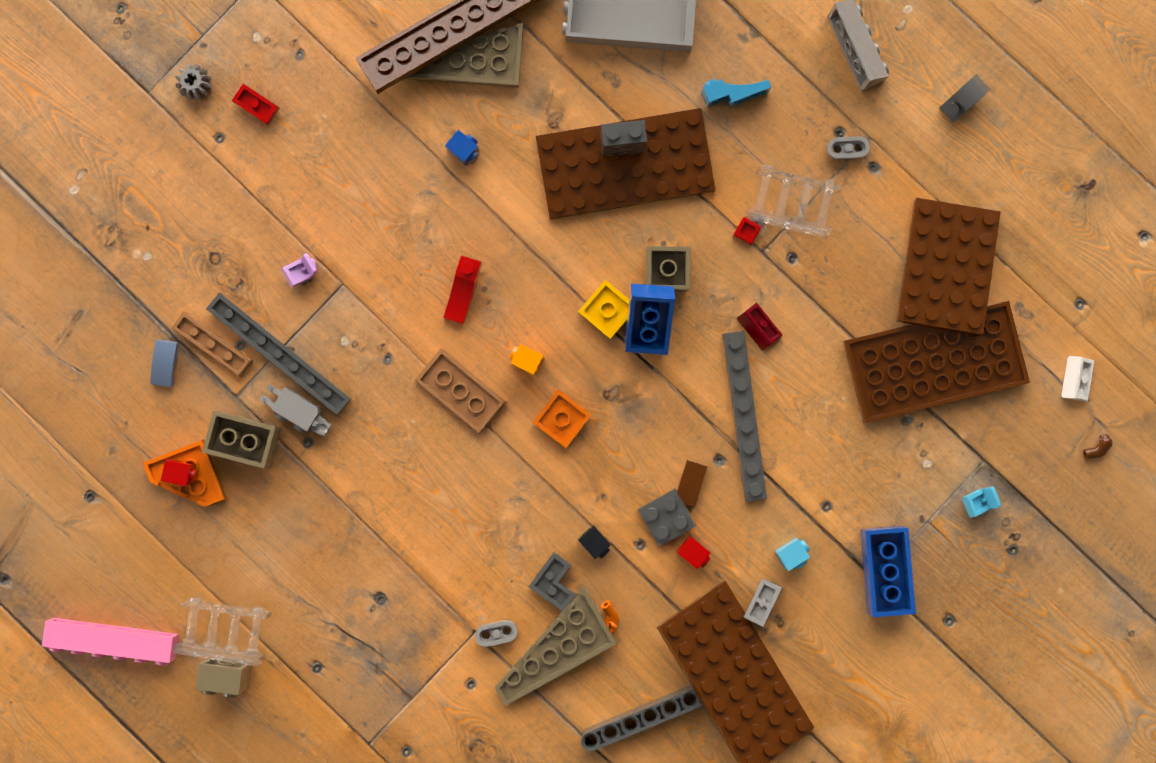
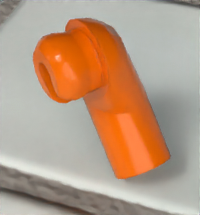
(611, 616)

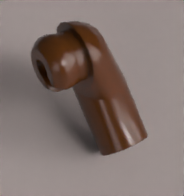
(1101, 449)

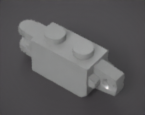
(298, 410)

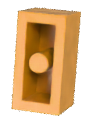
(526, 359)

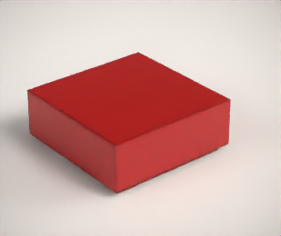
(747, 231)

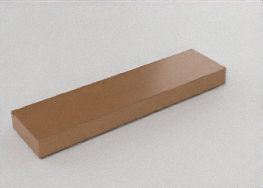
(212, 344)

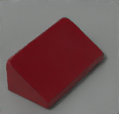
(759, 326)

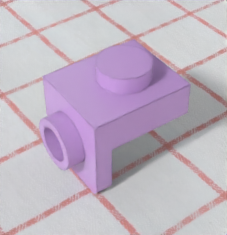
(300, 270)

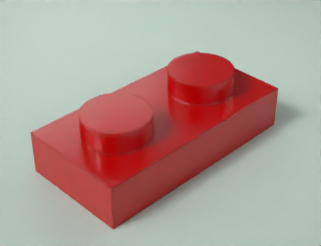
(255, 104)

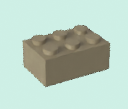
(241, 439)

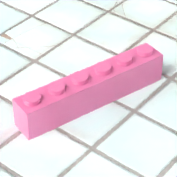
(109, 640)

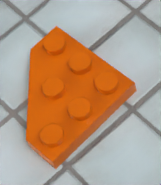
(206, 488)

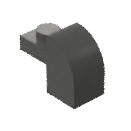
(964, 98)

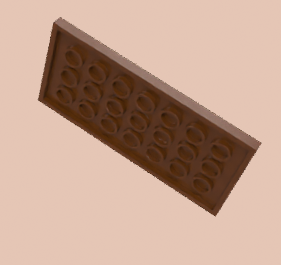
(585, 182)
(932, 366)
(735, 677)

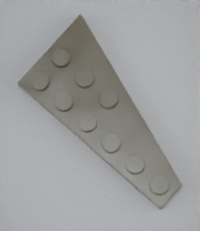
(484, 60)
(566, 643)

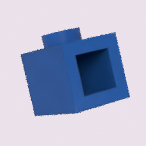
(463, 147)

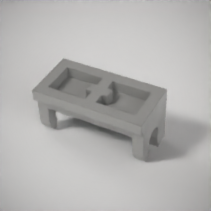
(763, 602)

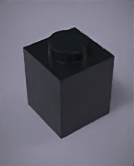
(595, 542)

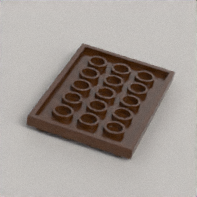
(948, 266)

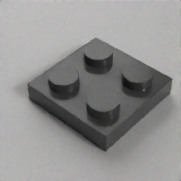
(667, 517)

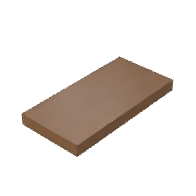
(460, 391)

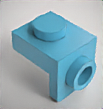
(981, 501)

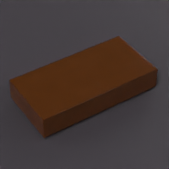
(691, 482)

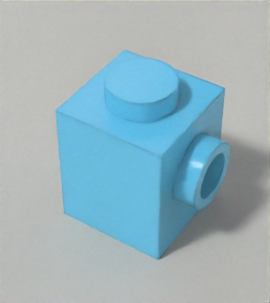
(793, 554)

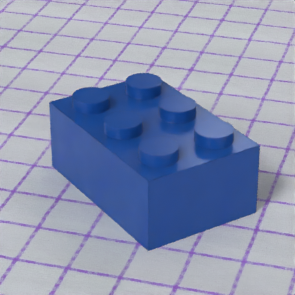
(649, 319)

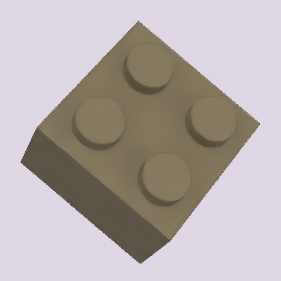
(668, 267)
(223, 677)

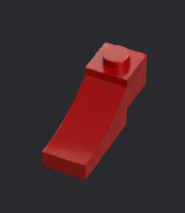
(462, 289)

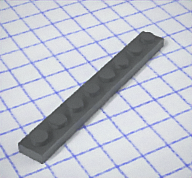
(278, 353)
(744, 416)

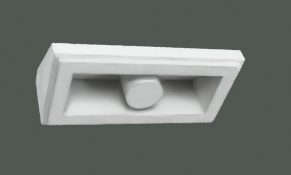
(1077, 378)

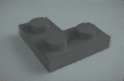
(548, 585)

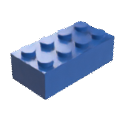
(888, 571)

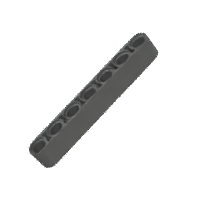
(641, 722)

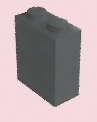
(623, 138)

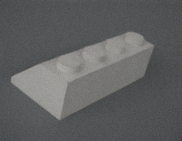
(857, 44)

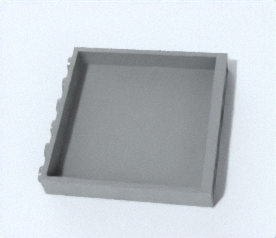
(631, 23)

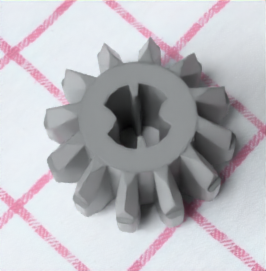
(200, 84)

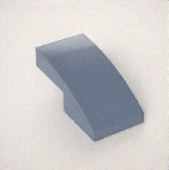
(163, 363)

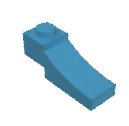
(718, 91)

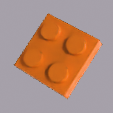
(562, 418)

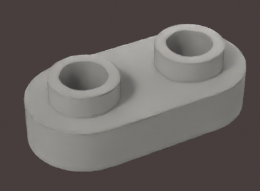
(847, 149)
(496, 632)

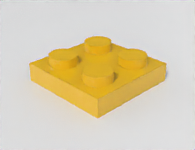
(606, 309)

